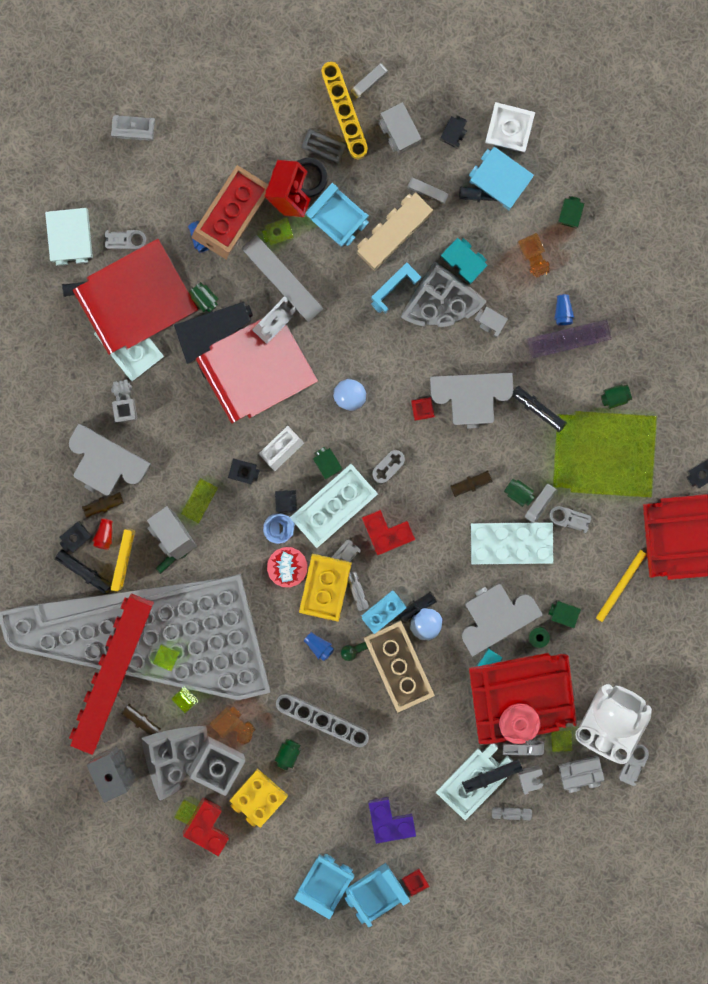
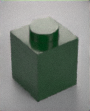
(571, 212)
(327, 462)
(564, 613)

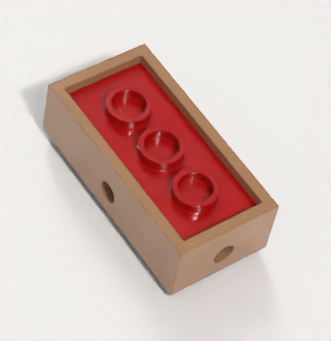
(231, 212)

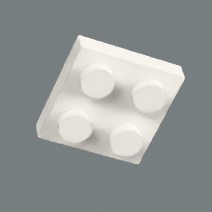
(510, 127)

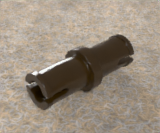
(471, 483)
(103, 505)
(140, 720)

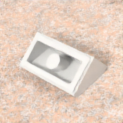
(281, 448)

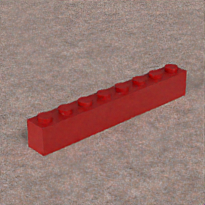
(112, 673)

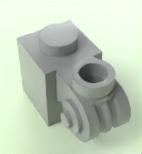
(124, 406)

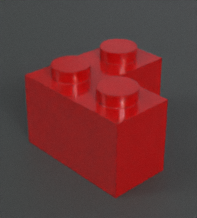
(285, 188)
(386, 538)
(201, 828)

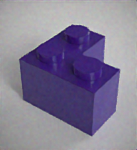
(387, 827)

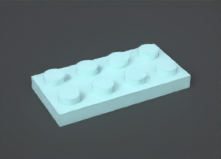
(333, 505)
(511, 543)

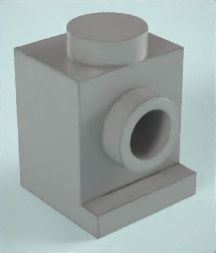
(491, 321)

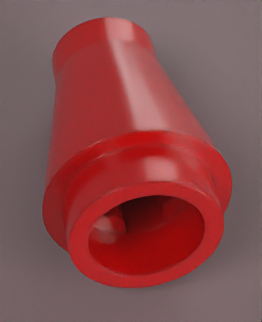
(103, 535)

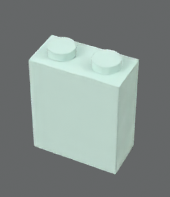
(69, 236)

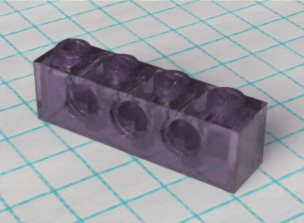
(568, 339)

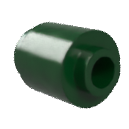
(204, 297)
(616, 396)
(519, 492)
(534, 632)
(287, 754)

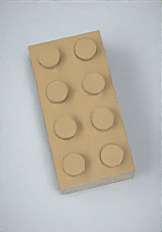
(395, 231)
(399, 666)

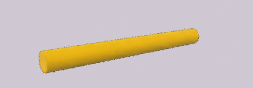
(621, 586)

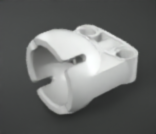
(614, 723)

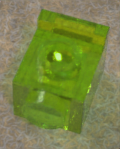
(286, 232)

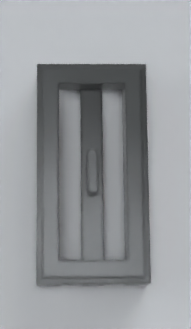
(307, 139)

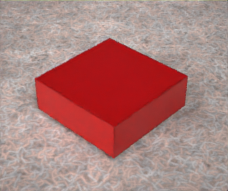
(422, 409)
(415, 882)

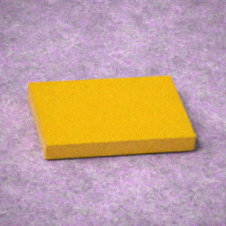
(123, 559)
(325, 587)

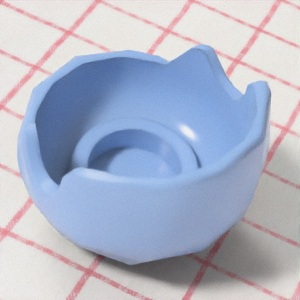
(349, 394)
(272, 529)
(426, 624)

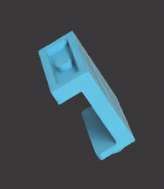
(501, 177)
(337, 216)
(405, 271)
(383, 612)
(324, 885)
(375, 894)

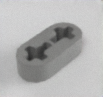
(392, 470)

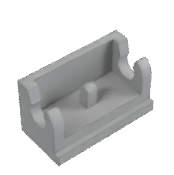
(133, 128)
(274, 320)
(528, 779)

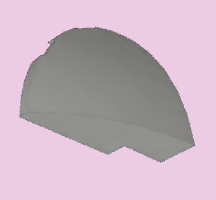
(441, 299)
(171, 756)

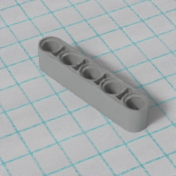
(282, 278)
(329, 728)

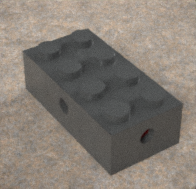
(111, 773)

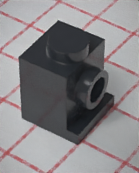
(454, 131)
(237, 466)
(693, 477)
(285, 500)
(82, 537)

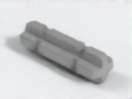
(357, 591)
(511, 813)

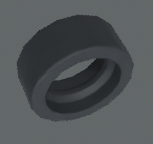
(323, 176)

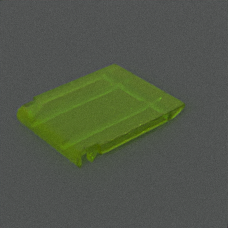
(605, 454)

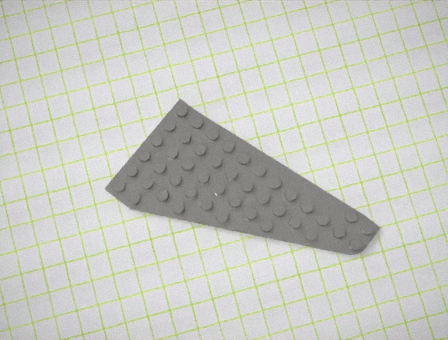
(199, 619)

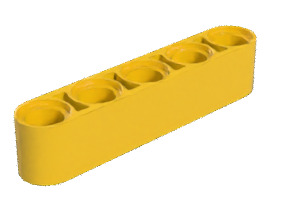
(344, 100)

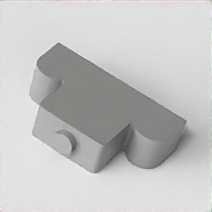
(472, 396)
(104, 461)
(496, 617)

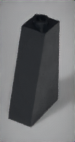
(203, 331)

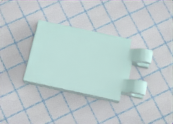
(137, 358)
(453, 791)

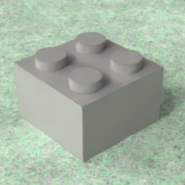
(400, 129)
(171, 532)
(216, 766)

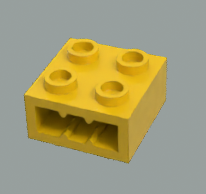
(258, 798)

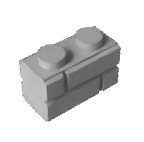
(581, 773)

